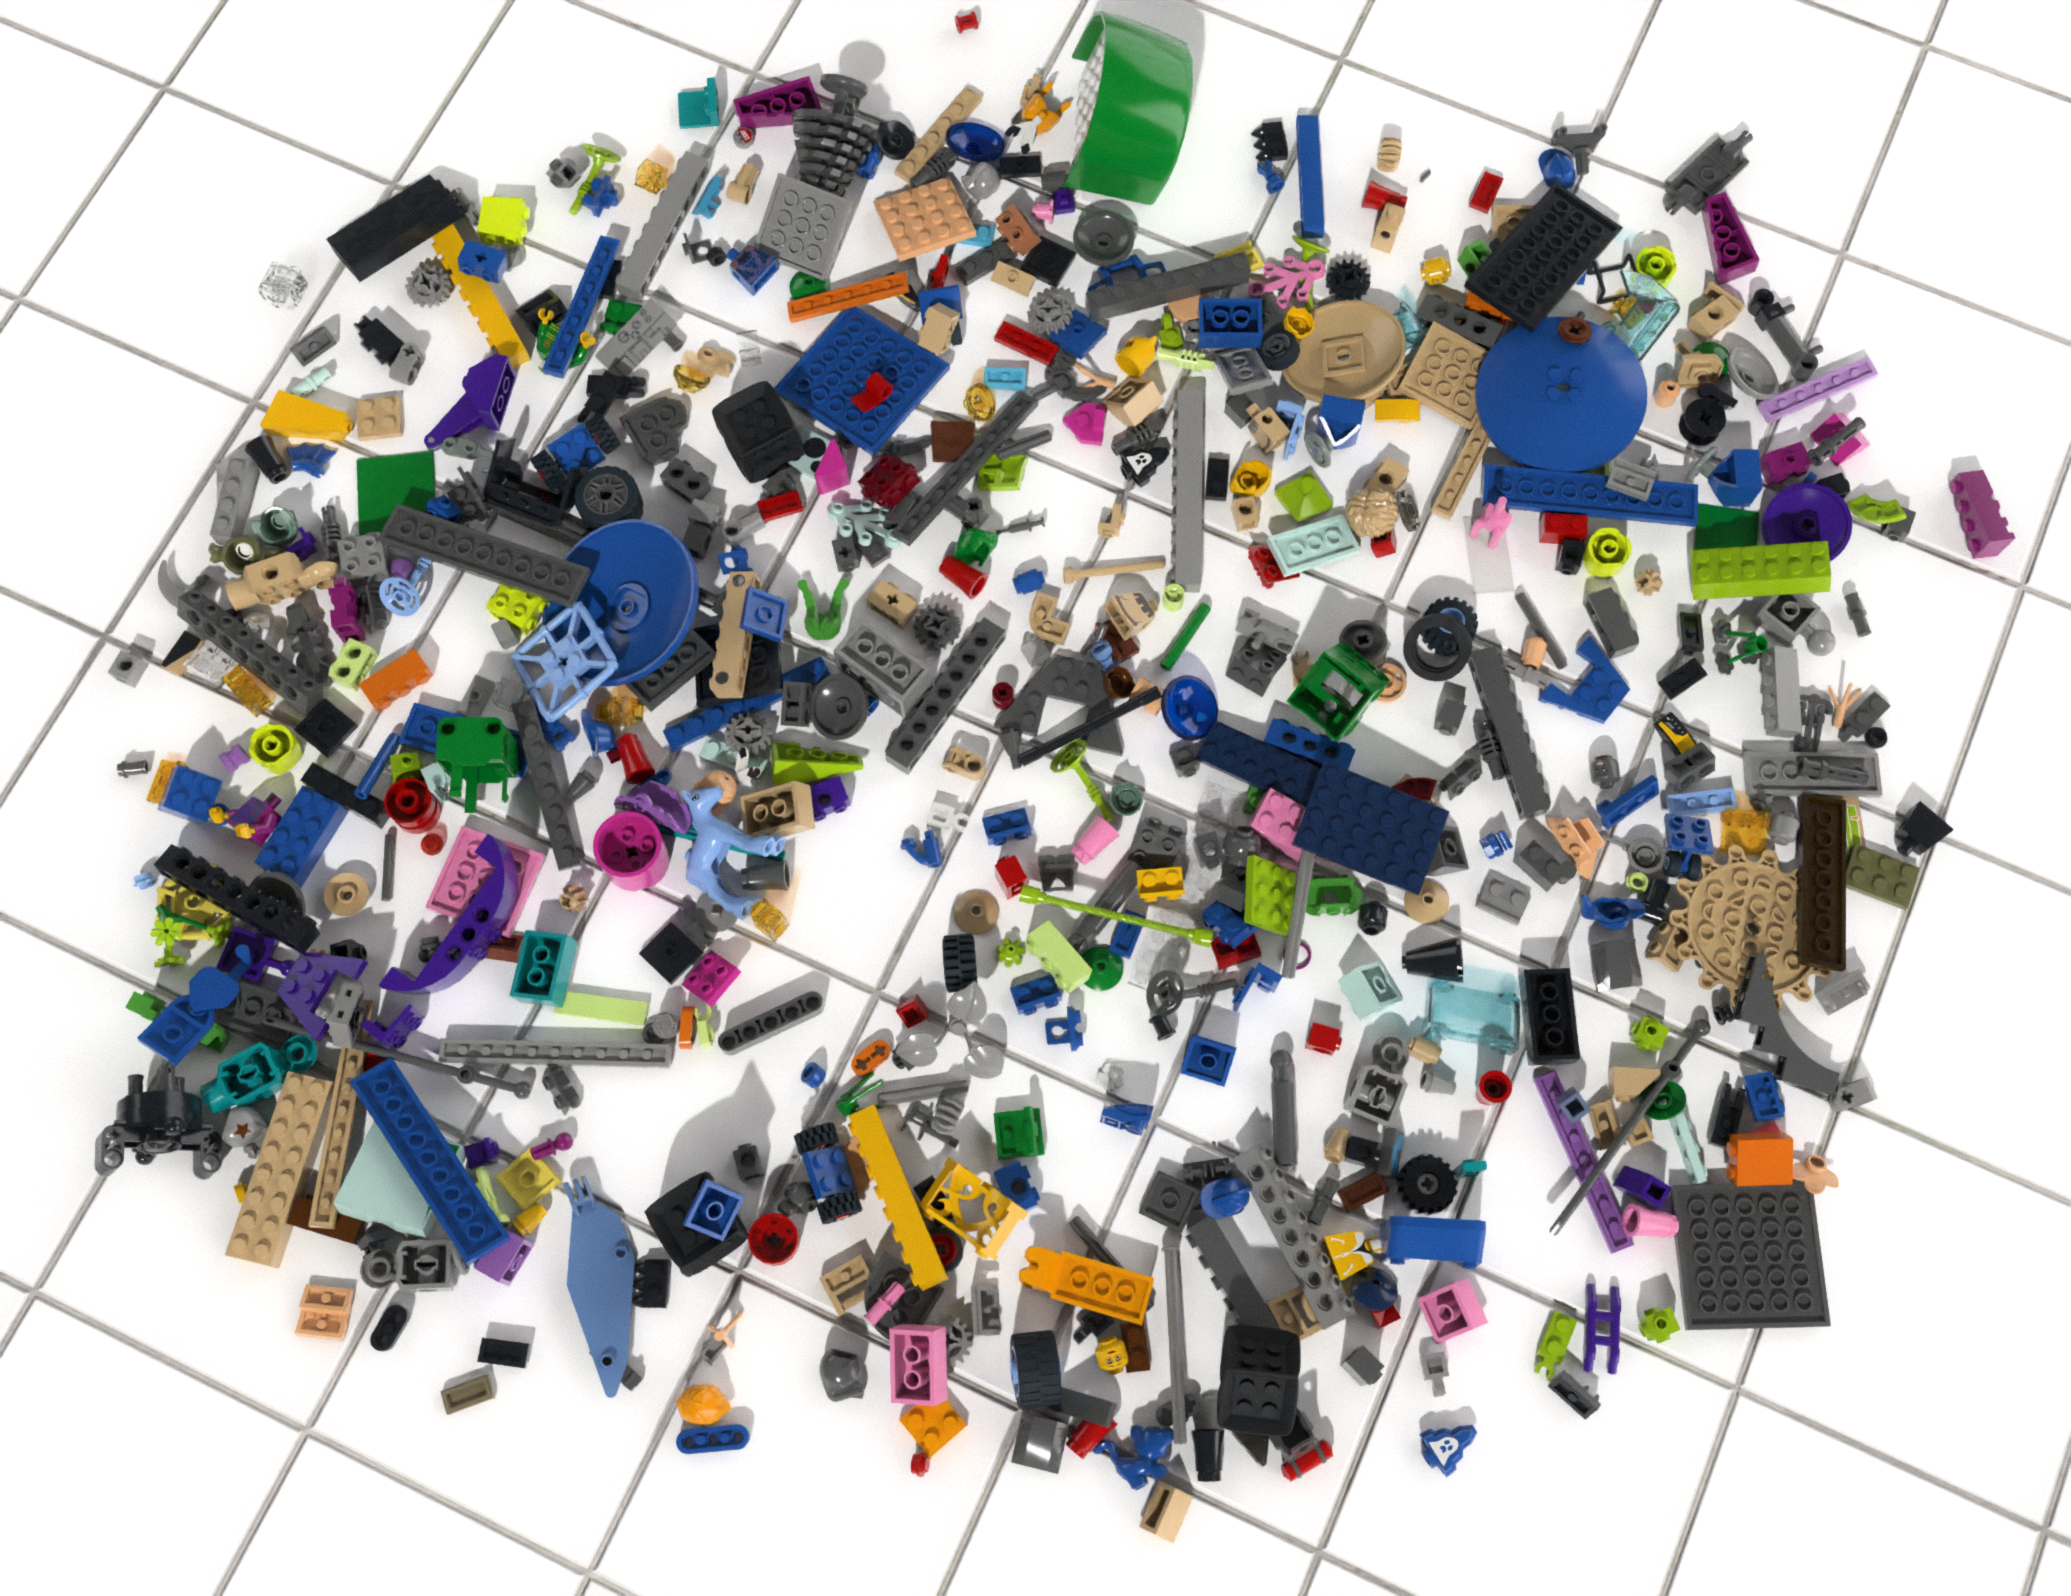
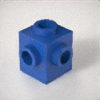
(443, 508)

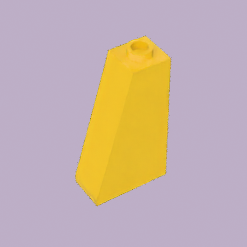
(303, 418)

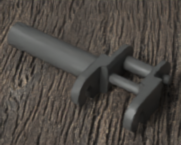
(951, 1141)

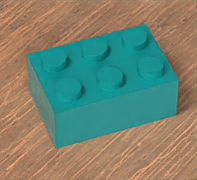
(543, 968)

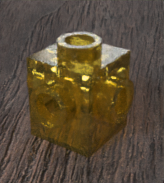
(651, 176)

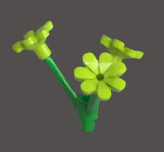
(168, 928)

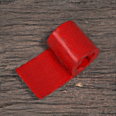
(876, 392)

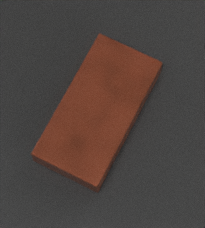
(1362, 1191)

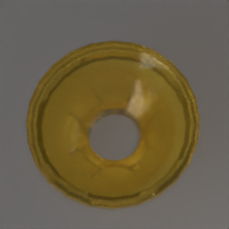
(689, 379)
(983, 402)

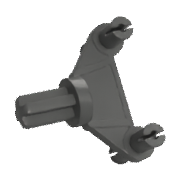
(1579, 144)

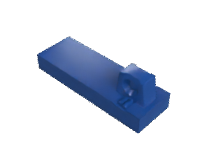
(1615, 811)

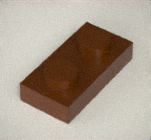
(1136, 1346)

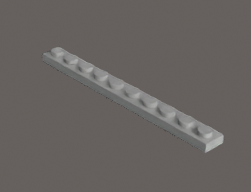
(555, 1053)

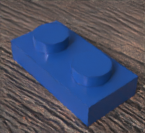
(1126, 937)

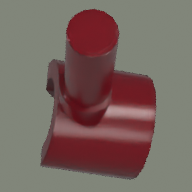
(613, 755)

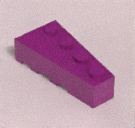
(775, 105)
(1727, 240)
(1980, 515)

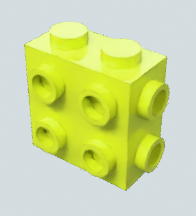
(503, 220)
(517, 608)

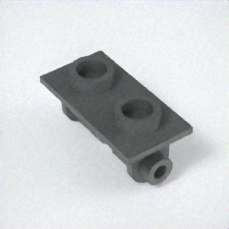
(373, 617)
(1468, 771)
(563, 1097)

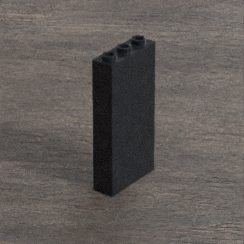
(395, 227)

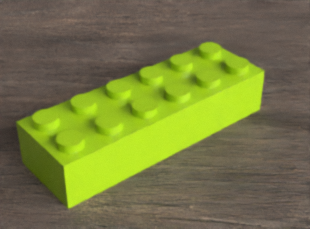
(1760, 570)

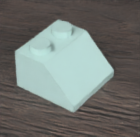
(1369, 990)

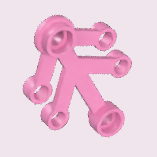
(1289, 280)

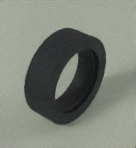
(1425, 670)

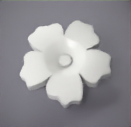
(257, 620)
(1111, 1077)

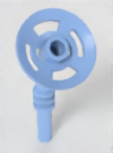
(403, 591)

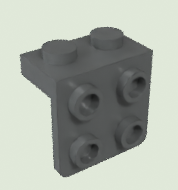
(1255, 667)
(1156, 844)

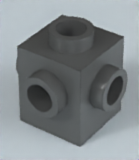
(563, 173)

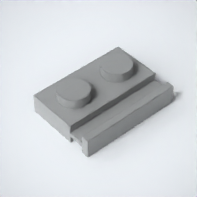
(1631, 479)
(1503, 901)

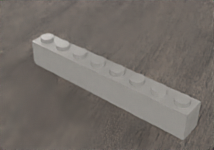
(662, 226)

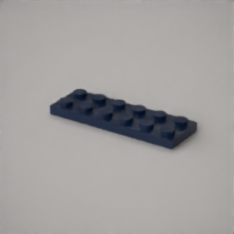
(1257, 763)

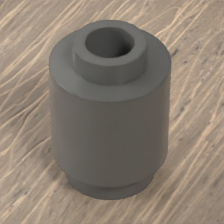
(1053, 180)

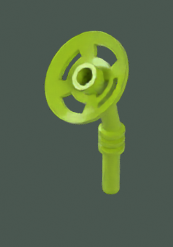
(599, 158)
(1308, 250)
(1073, 761)

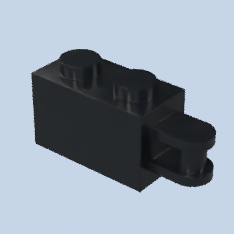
(379, 340)

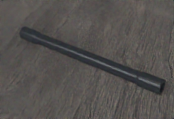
(1039, 751)

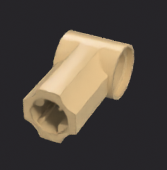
(741, 188)

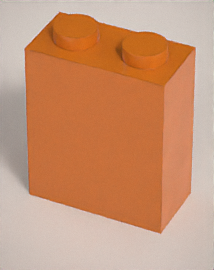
(1760, 1159)

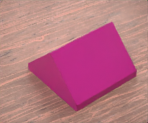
(1846, 450)
(831, 471)

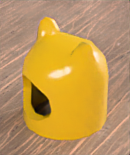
(1136, 355)

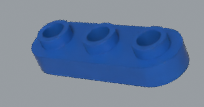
(702, 1439)

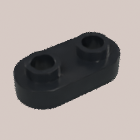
(389, 1327)

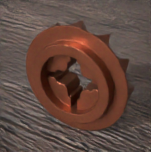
(1577, 325)

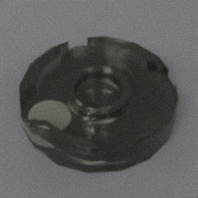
(1407, 510)

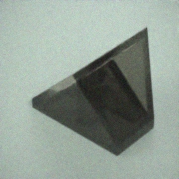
(1255, 1446)

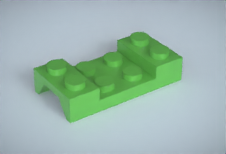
(151, 1007)

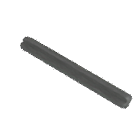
(1097, 1246)

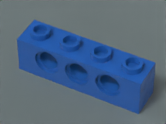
(1302, 735)

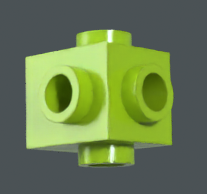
(406, 766)
(1648, 1033)
(1658, 1324)

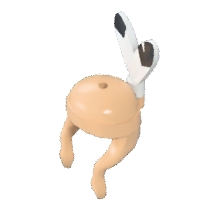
(727, 782)

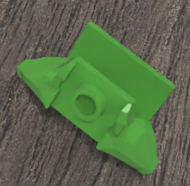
(1348, 896)

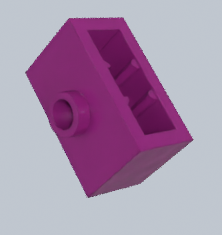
(1784, 463)

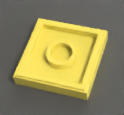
(528, 1180)

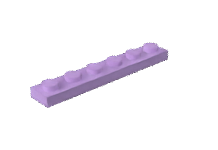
(1817, 390)

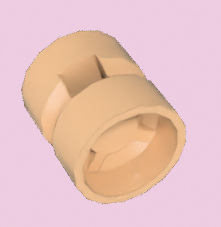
(1141, 686)

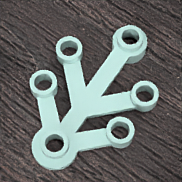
(840, 513)

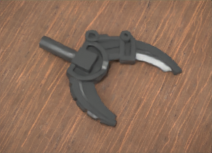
(1064, 382)
(896, 448)

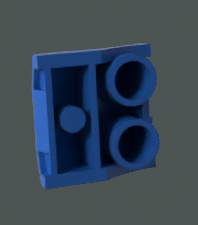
(1127, 1117)

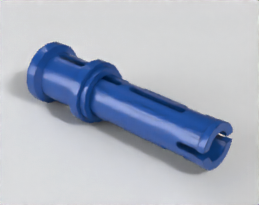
(872, 160)

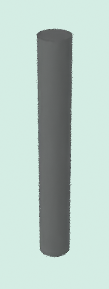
(387, 867)

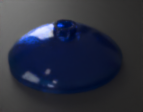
(975, 142)
(1197, 707)

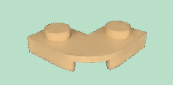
(1042, 622)

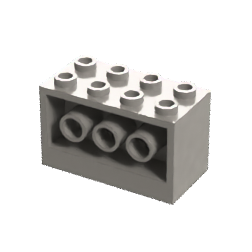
(883, 668)

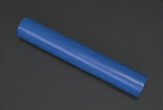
(377, 766)

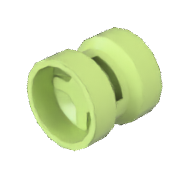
(1171, 593)

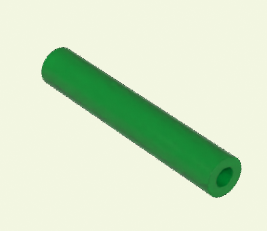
(1185, 636)

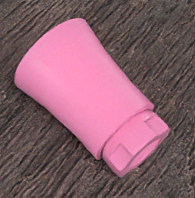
(1094, 840)
(1648, 1222)

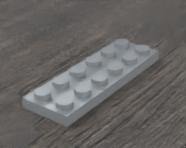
(1777, 774)

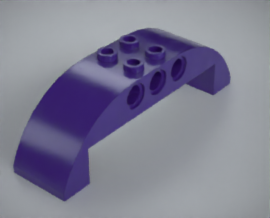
(473, 931)

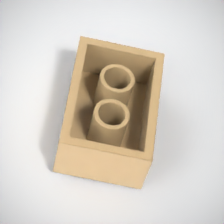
(778, 810)

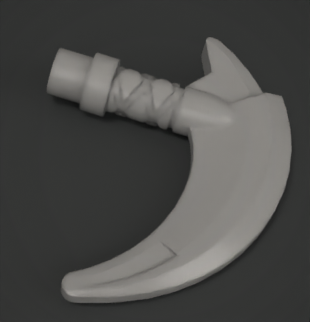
(170, 591)

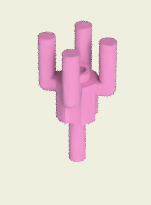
(1494, 519)

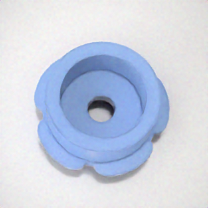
(144, 880)

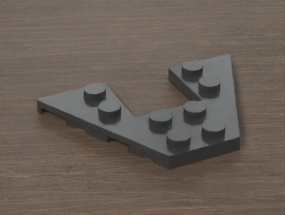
(1065, 682)

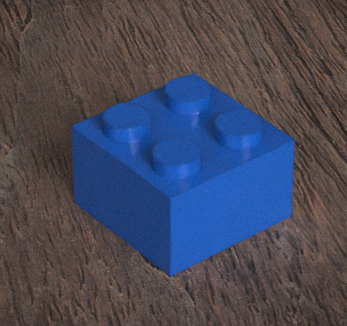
(189, 795)

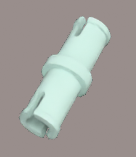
(311, 383)

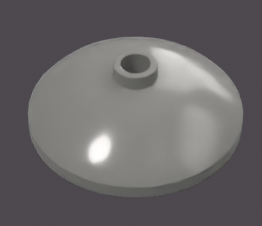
(1752, 373)

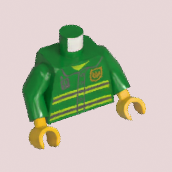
(546, 337)

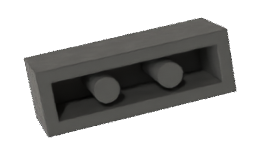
(1611, 622)

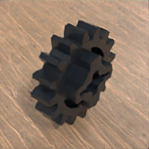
(1347, 280)

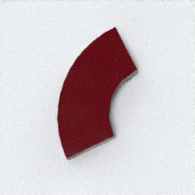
(1417, 787)

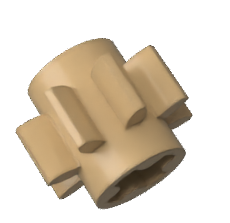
(1648, 582)
(573, 898)

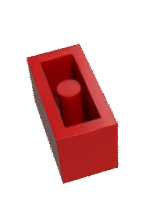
(1557, 527)
(1010, 876)

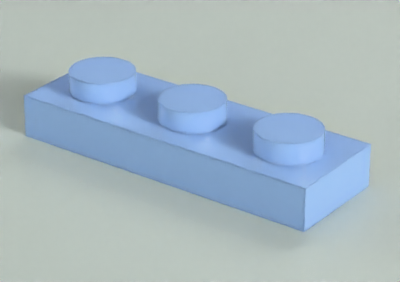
(1702, 802)

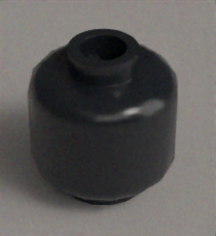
(1372, 918)

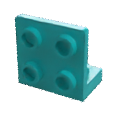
(699, 107)

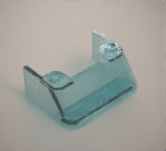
(1647, 316)

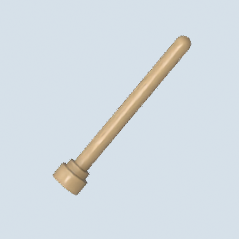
(1072, 574)

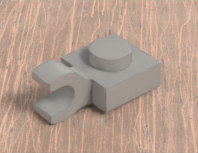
(1435, 1369)

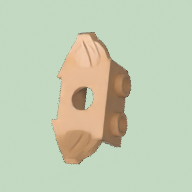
(1578, 841)

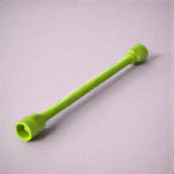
(1198, 935)

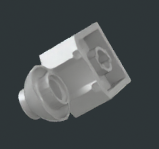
(1378, 1086)
(414, 1267)

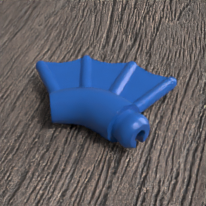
(310, 458)

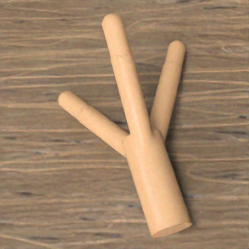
(1098, 380)
(1840, 709)
(723, 1332)

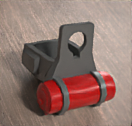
(1301, 1448)

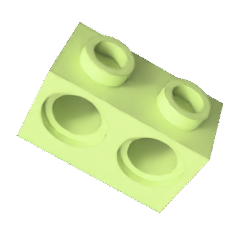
(358, 667)

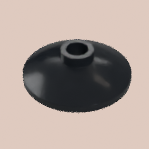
(900, 135)

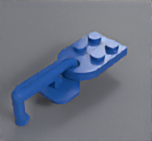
(180, 1029)

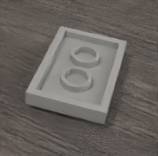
(1242, 370)

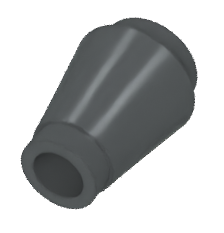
(581, 785)

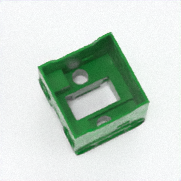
(1313, 694)

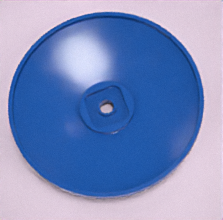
(1554, 428)
(641, 567)

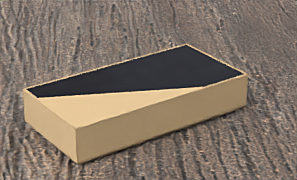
(181, 652)

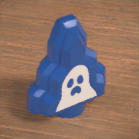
(1446, 1446)

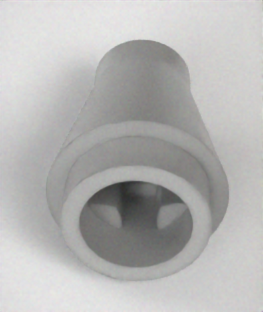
(1436, 1083)

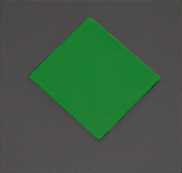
(391, 481)

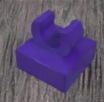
(1063, 202)

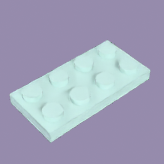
(1313, 545)

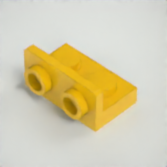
(1160, 882)

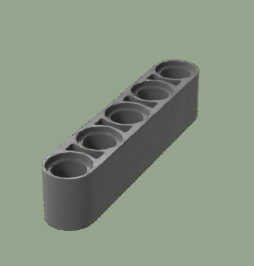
(759, 1023)

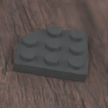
(912, 1306)

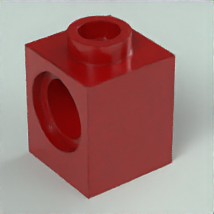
(1323, 1039)

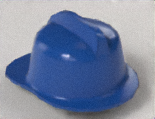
(1557, 168)
(599, 734)
(1224, 1197)

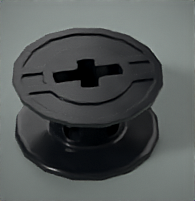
(1702, 422)

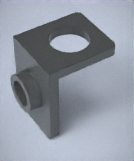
(691, 249)

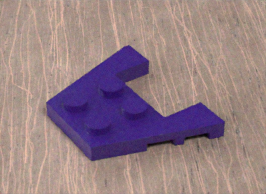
(309, 983)

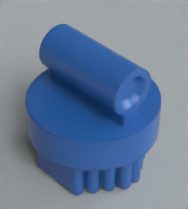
(1495, 844)

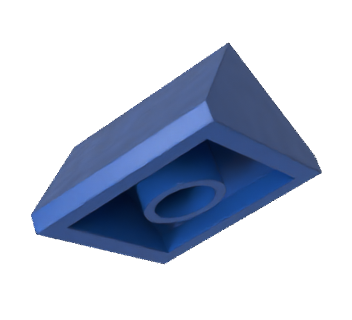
(1208, 1060)
(713, 1209)

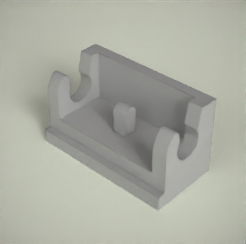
(1843, 992)
(985, 1310)

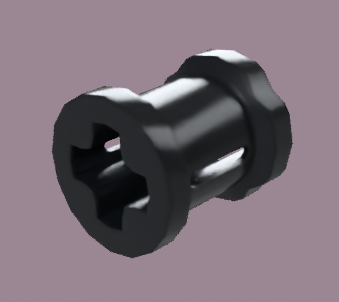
(1162, 1027)

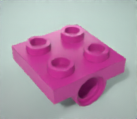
(711, 978)

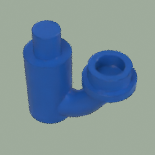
(931, 847)

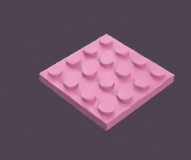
(467, 873)

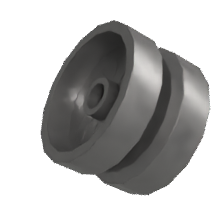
(1367, 640)

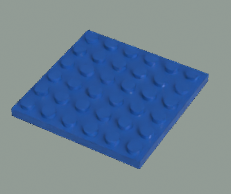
(839, 369)

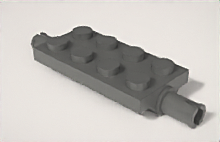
(1708, 174)

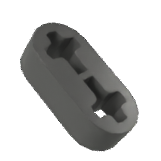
(1168, 1406)

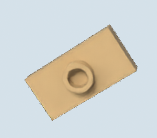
(1013, 278)

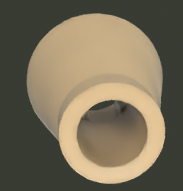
(1336, 1147)

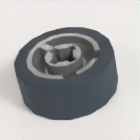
(1279, 350)

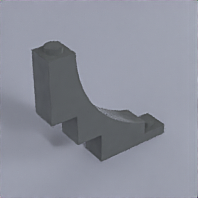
(1758, 1007)

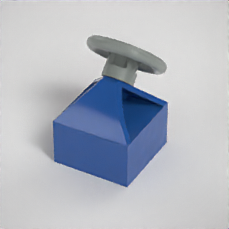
(1335, 428)
(1735, 479)

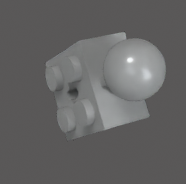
(1789, 616)

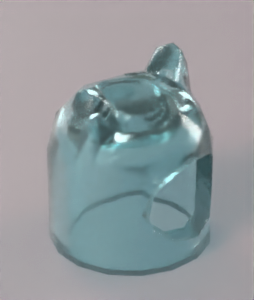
(1411, 325)

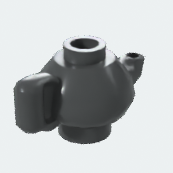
(799, 1199)

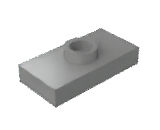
(476, 697)

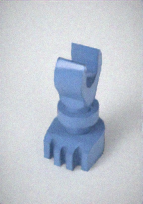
(1101, 653)

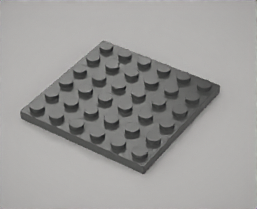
(1749, 1257)

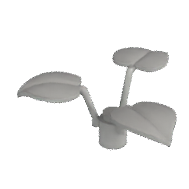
(963, 1005)

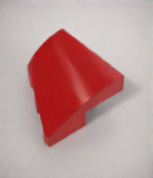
(1227, 956)

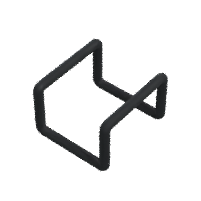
(1597, 271)

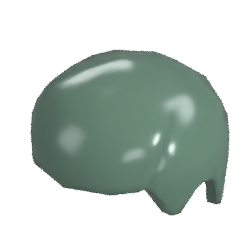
(1125, 799)

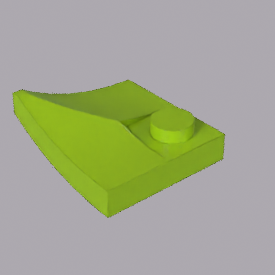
(1003, 474)
(1303, 498)

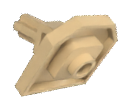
(1696, 367)

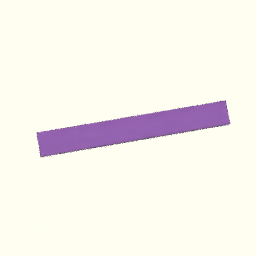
(1583, 1162)

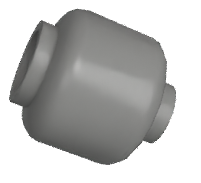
(1783, 828)

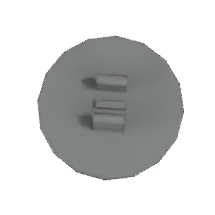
(713, 915)

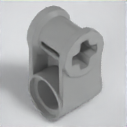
(407, 365)
(1854, 1094)

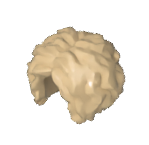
(1372, 512)

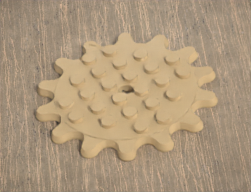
(1718, 919)

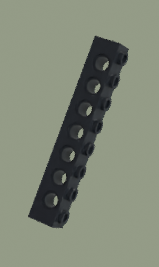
(298, 938)

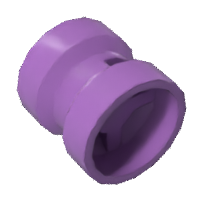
(234, 758)

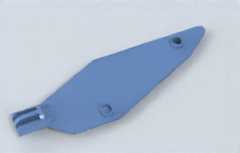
(601, 1282)

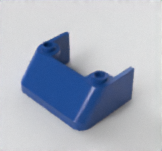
(1432, 1239)

